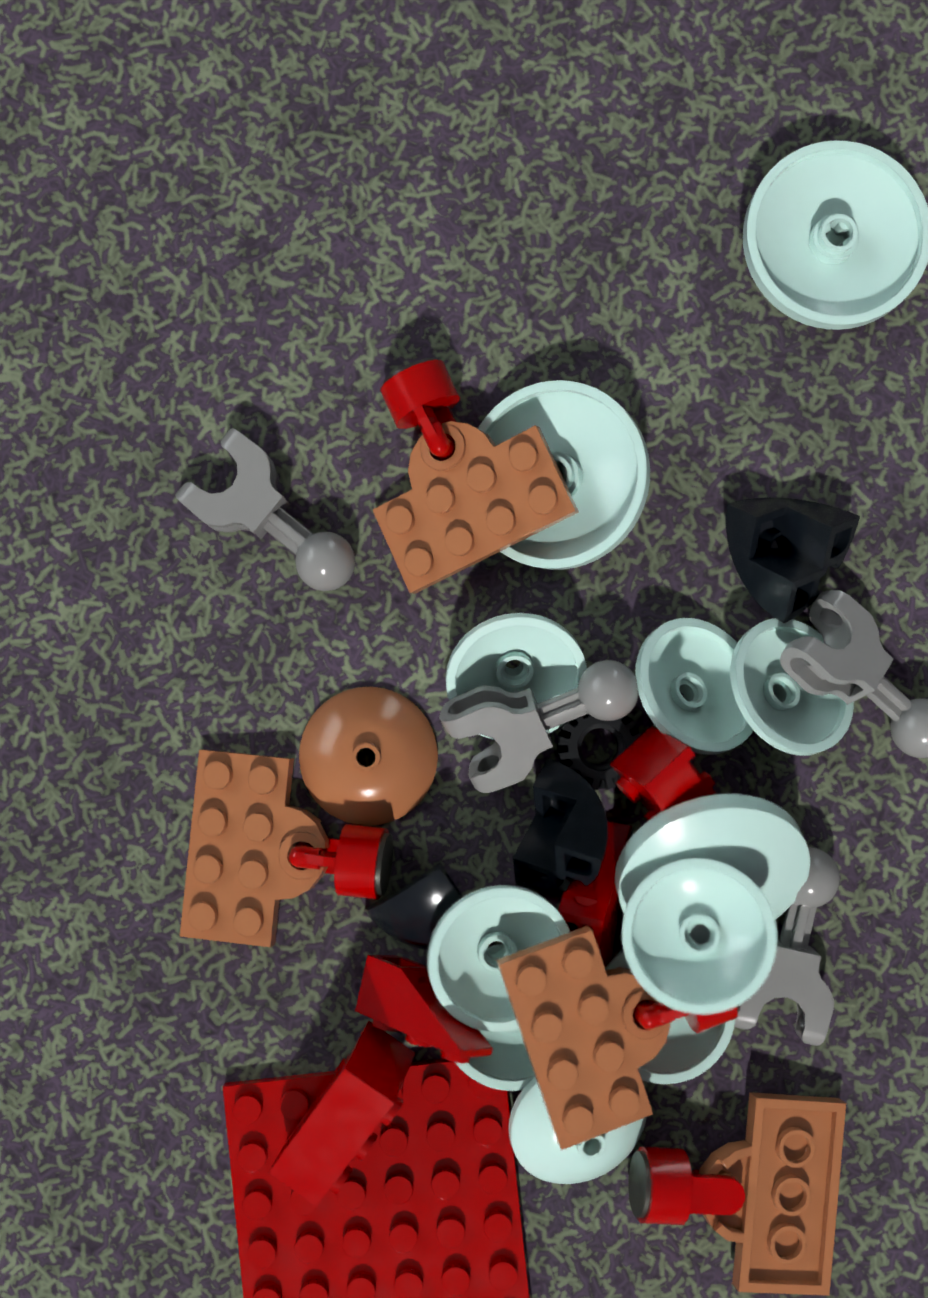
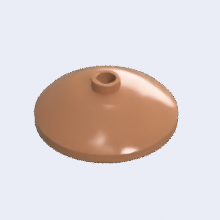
(402, 748)

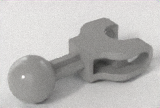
(255, 505)
(854, 666)
(522, 725)
(796, 964)

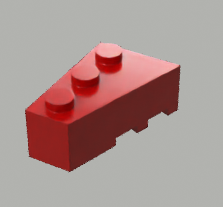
(660, 773)
(345, 1116)

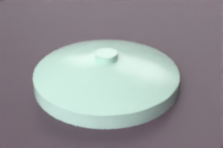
(836, 235)
(598, 458)
(724, 828)

